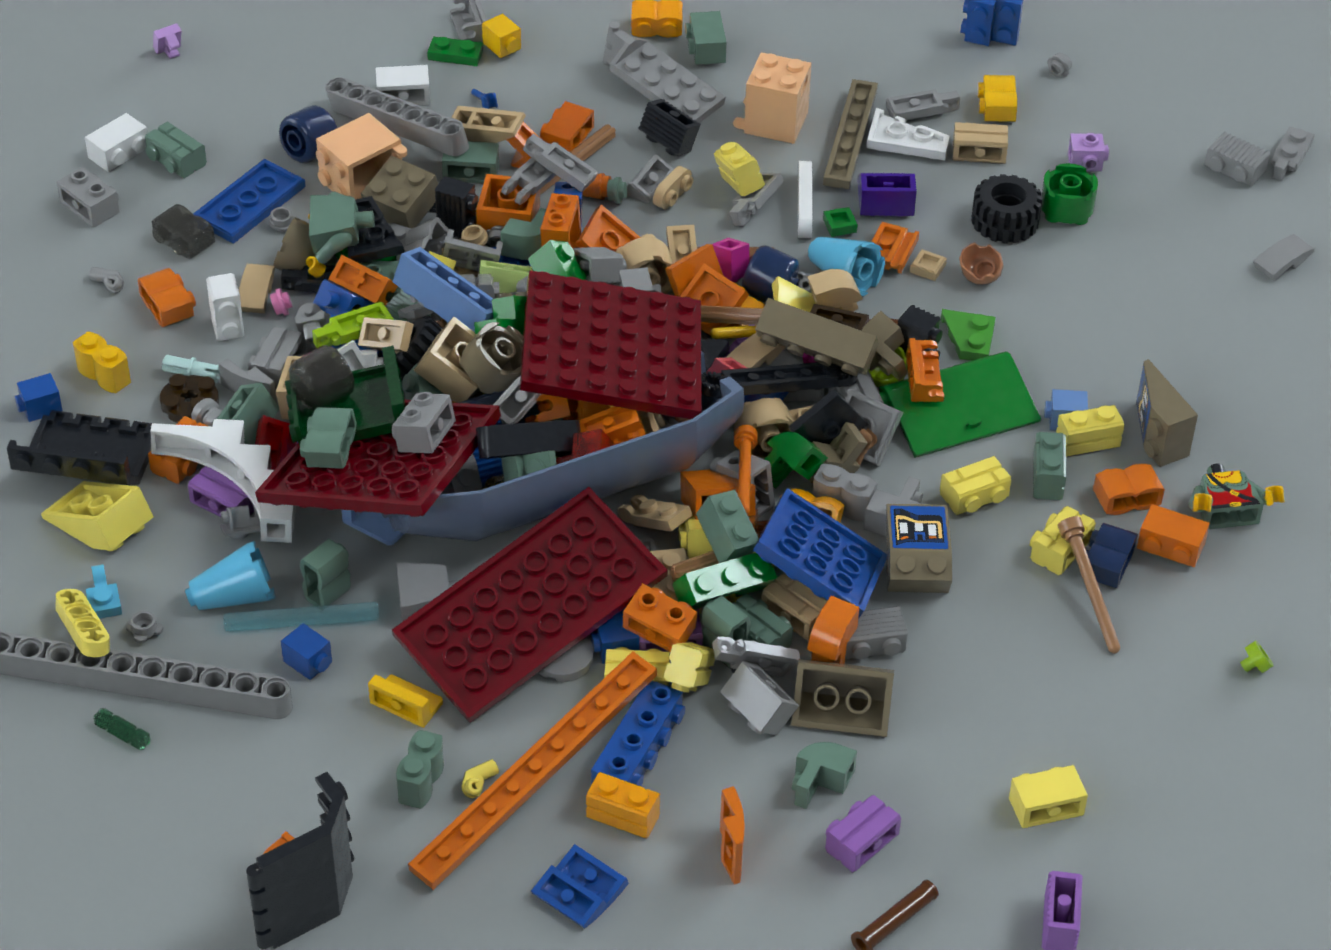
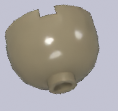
(295, 247)

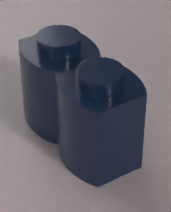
(1111, 553)

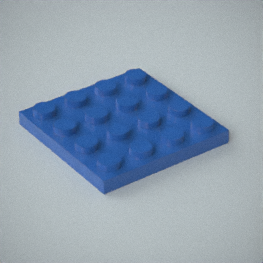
(820, 552)

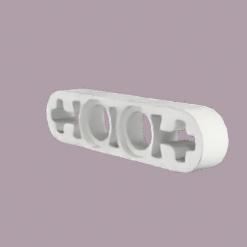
(804, 199)

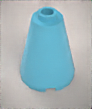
(857, 257)
(232, 581)

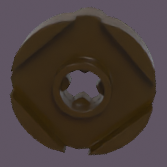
(183, 387)

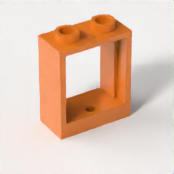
(562, 220)

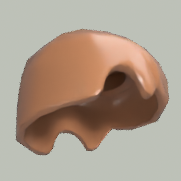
(981, 263)

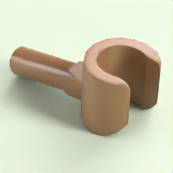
(871, 438)

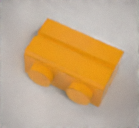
(623, 805)

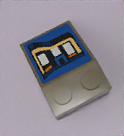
(1164, 418)
(918, 548)

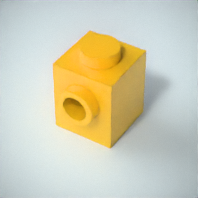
(501, 35)

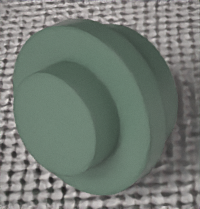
(616, 190)

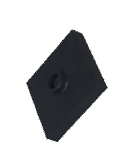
(826, 419)

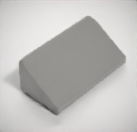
(648, 179)

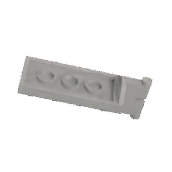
(658, 75)

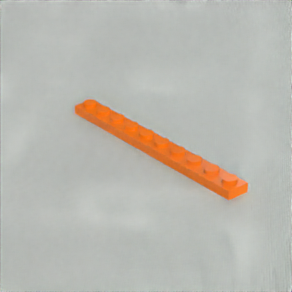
(532, 770)

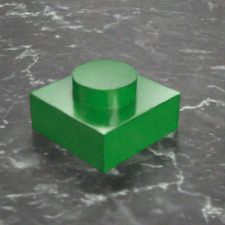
(840, 221)

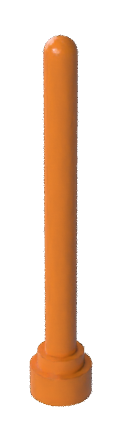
(745, 440)

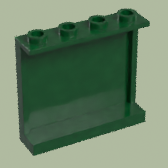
(375, 401)

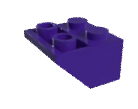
(887, 194)

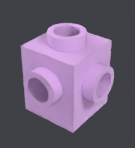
(1087, 151)

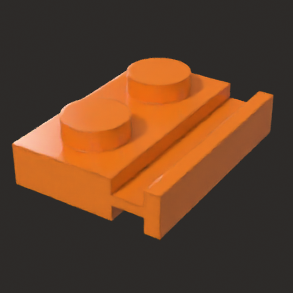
(896, 245)

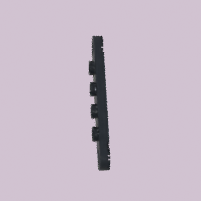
(779, 379)

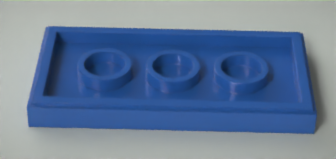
(250, 200)

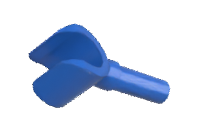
(488, 100)

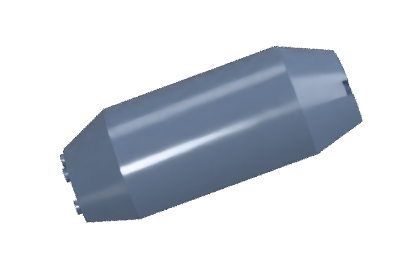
(606, 471)

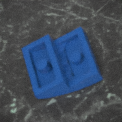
(580, 886)

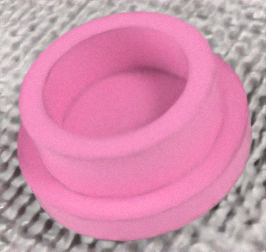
(281, 302)

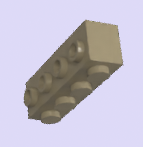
(817, 337)

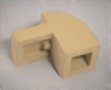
(835, 289)

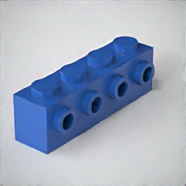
(641, 734)

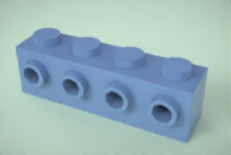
(441, 288)

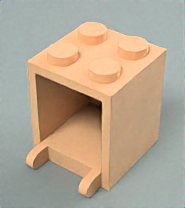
(776, 98)
(355, 154)

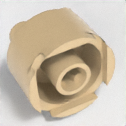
(649, 253)
(769, 418)

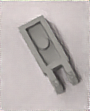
(530, 177)

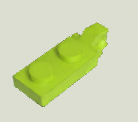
(348, 326)

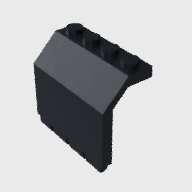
(85, 448)
(306, 877)

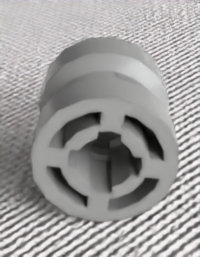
(206, 411)

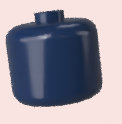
(301, 129)
(763, 270)

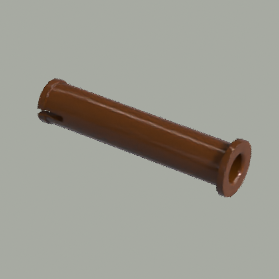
(895, 916)

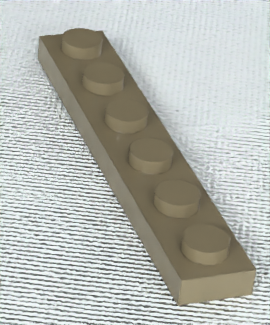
(850, 134)

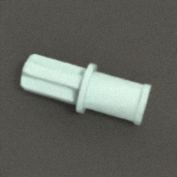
(190, 367)

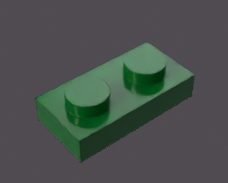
(455, 51)

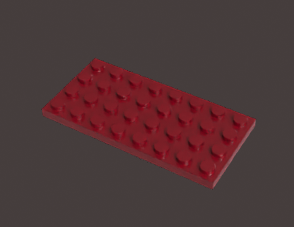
(528, 604)

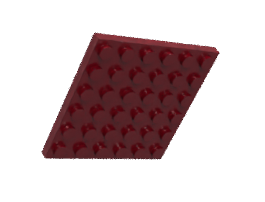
(612, 345)
(378, 474)

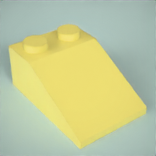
(100, 514)

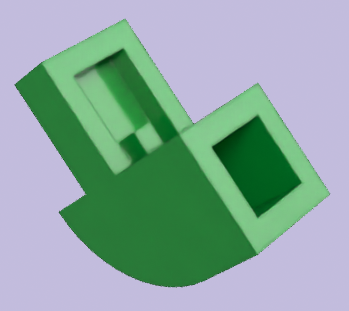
(506, 312)
(793, 453)

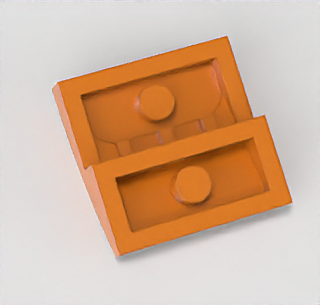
(617, 423)
(732, 832)

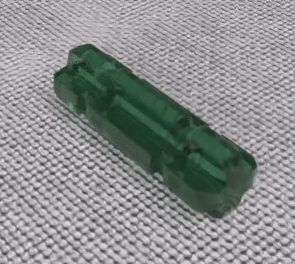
(122, 728)

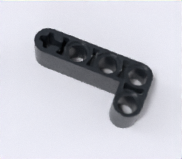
(526, 438)

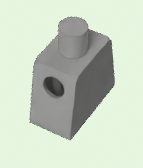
(760, 477)
(419, 585)

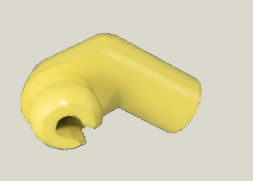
(474, 778)

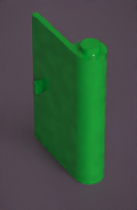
(978, 402)

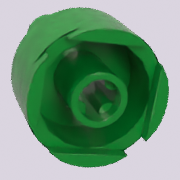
(1069, 194)

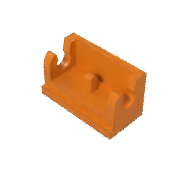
(362, 280)
(924, 371)
(549, 409)

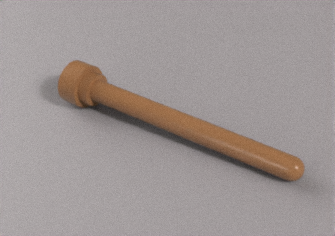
(1072, 531)

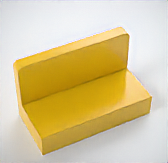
(404, 699)

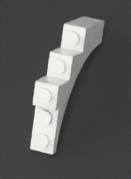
(225, 451)

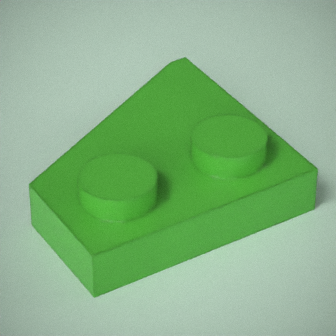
(969, 333)

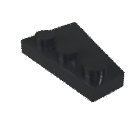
(377, 241)

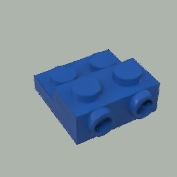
(992, 21)

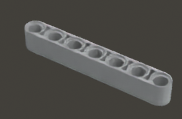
(398, 115)

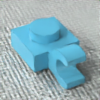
(103, 597)

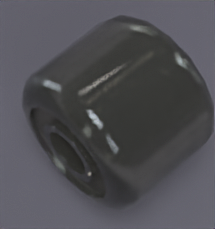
(321, 378)

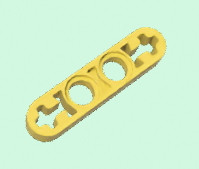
(82, 623)

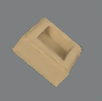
(928, 265)

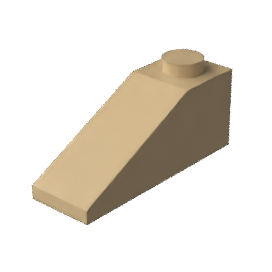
(488, 124)

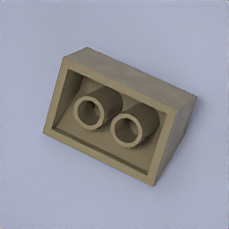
(843, 697)

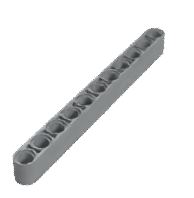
(146, 676)

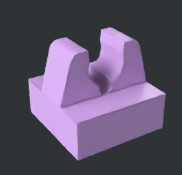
(167, 40)

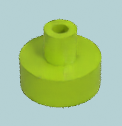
(1256, 658)

